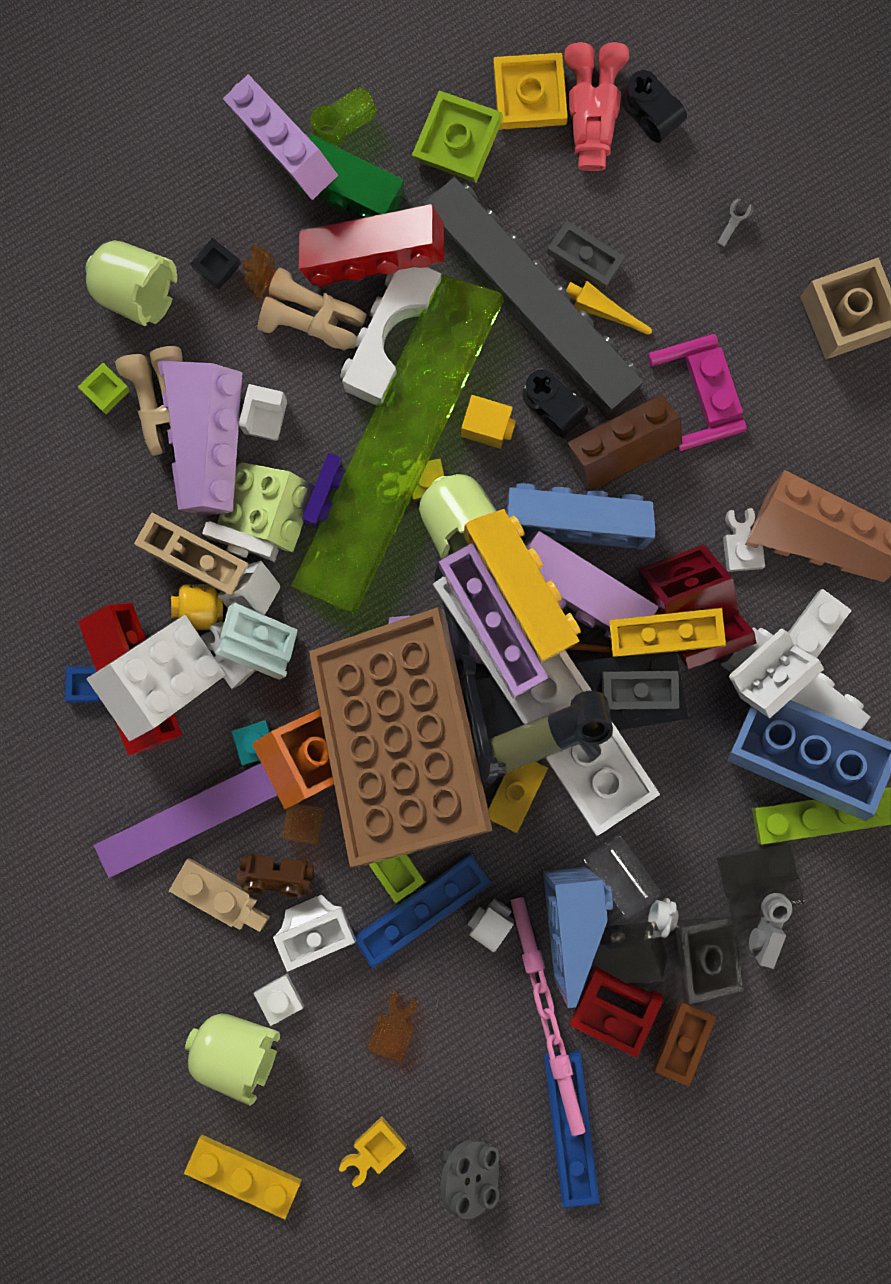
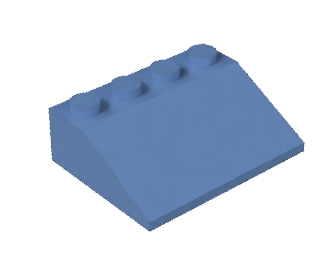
(576, 924)

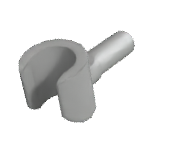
(733, 222)

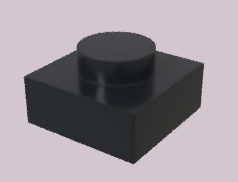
(215, 263)

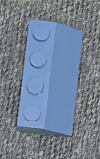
(583, 518)
(816, 757)

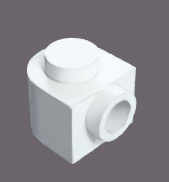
(491, 924)

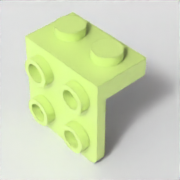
(268, 504)

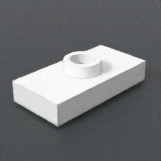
(239, 542)

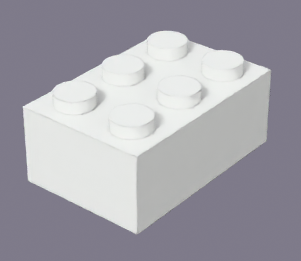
(156, 678)

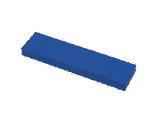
(421, 910)
(573, 1153)

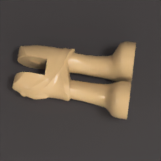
(322, 325)
(138, 370)

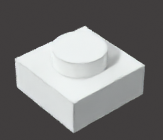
(279, 999)

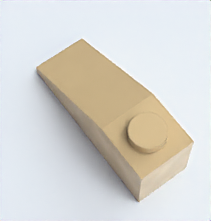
(190, 554)

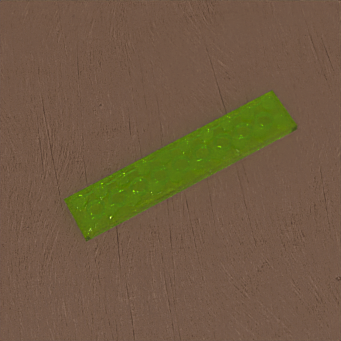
(398, 444)

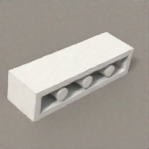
(815, 695)

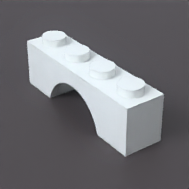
(405, 297)

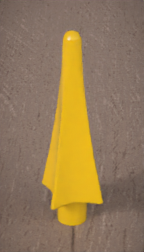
(596, 303)

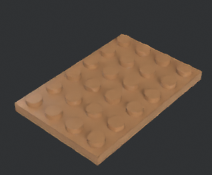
(399, 739)

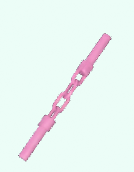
(559, 1064)

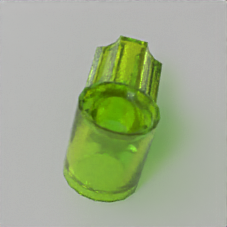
(343, 116)

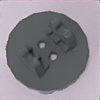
(470, 1179)

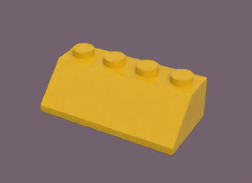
(522, 584)

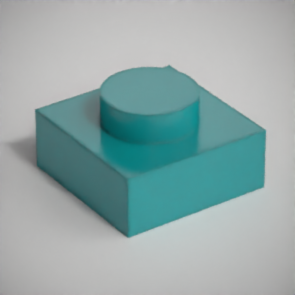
(245, 737)

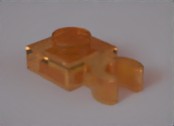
(259, 270)
(392, 1031)

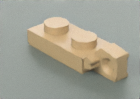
(217, 896)

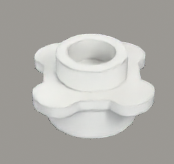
(665, 915)

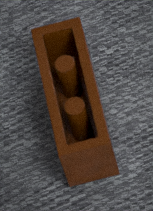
(625, 442)

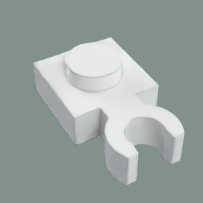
(737, 554)
(235, 672)

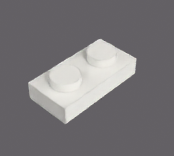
(818, 623)

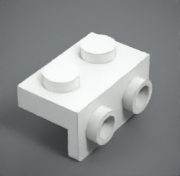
(774, 674)

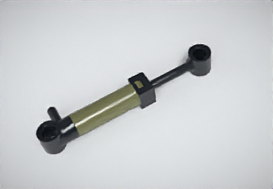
(582, 723)

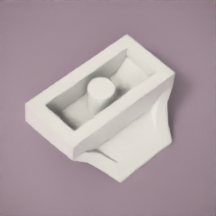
(312, 932)

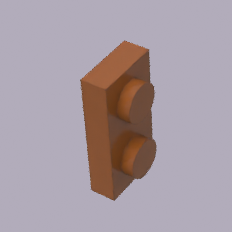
(684, 1043)

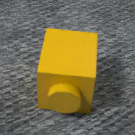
(487, 422)

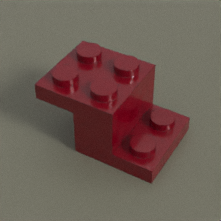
(695, 583)

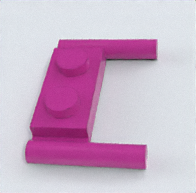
(712, 386)

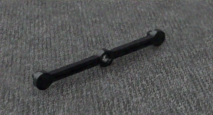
(466, 668)

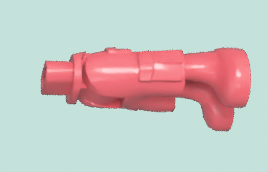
(592, 107)

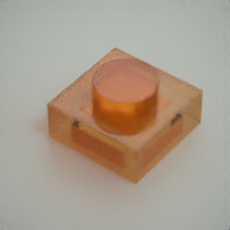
(303, 823)

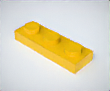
(667, 633)
(242, 1176)

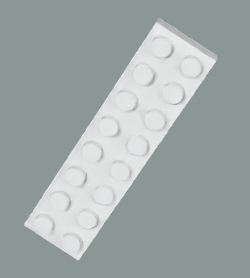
(600, 787)

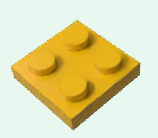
(530, 90)

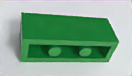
(359, 184)

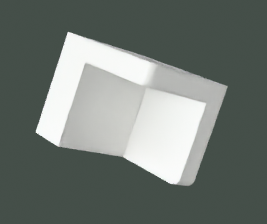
(263, 412)
(255, 589)

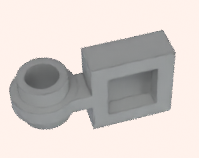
(768, 937)

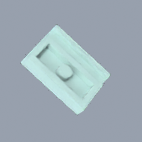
(256, 641)

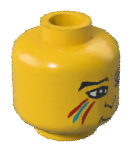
(199, 604)

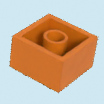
(296, 759)

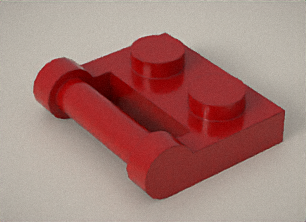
(611, 1022)

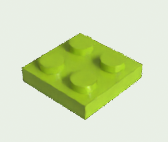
(457, 136)

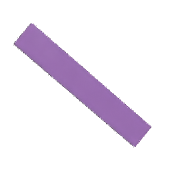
(185, 820)

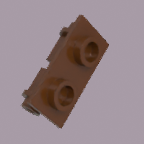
(261, 876)

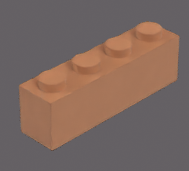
(823, 528)

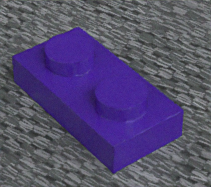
(329, 478)

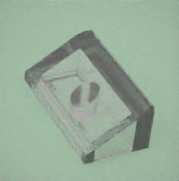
(628, 880)

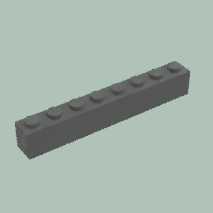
(534, 299)

